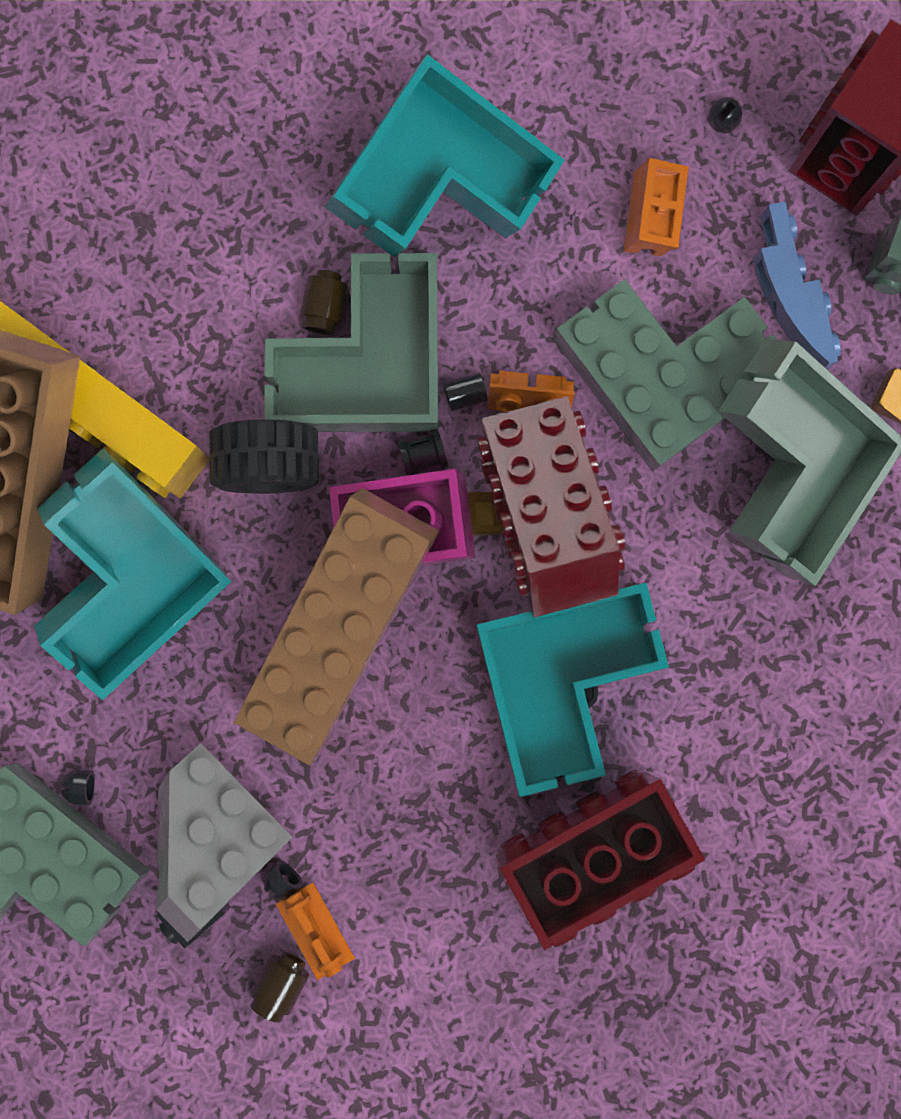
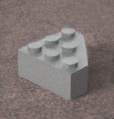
(208, 840)

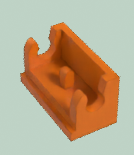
(656, 207)

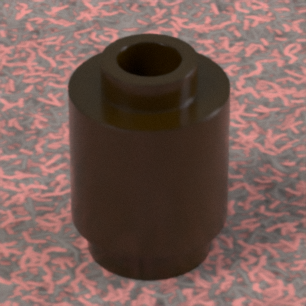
(323, 302)
(279, 986)

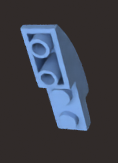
(797, 306)

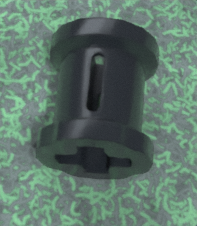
(423, 453)

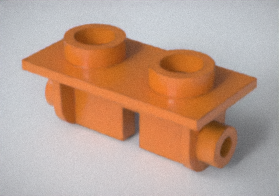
(510, 390)
(315, 931)

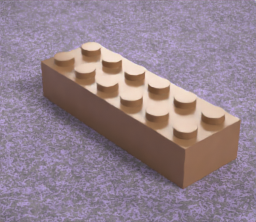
(34, 430)
(335, 625)

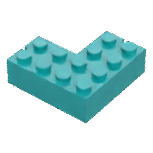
(444, 141)
(144, 578)
(541, 677)

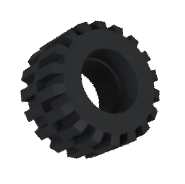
(264, 456)

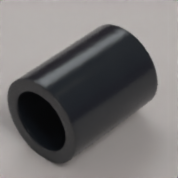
(465, 391)

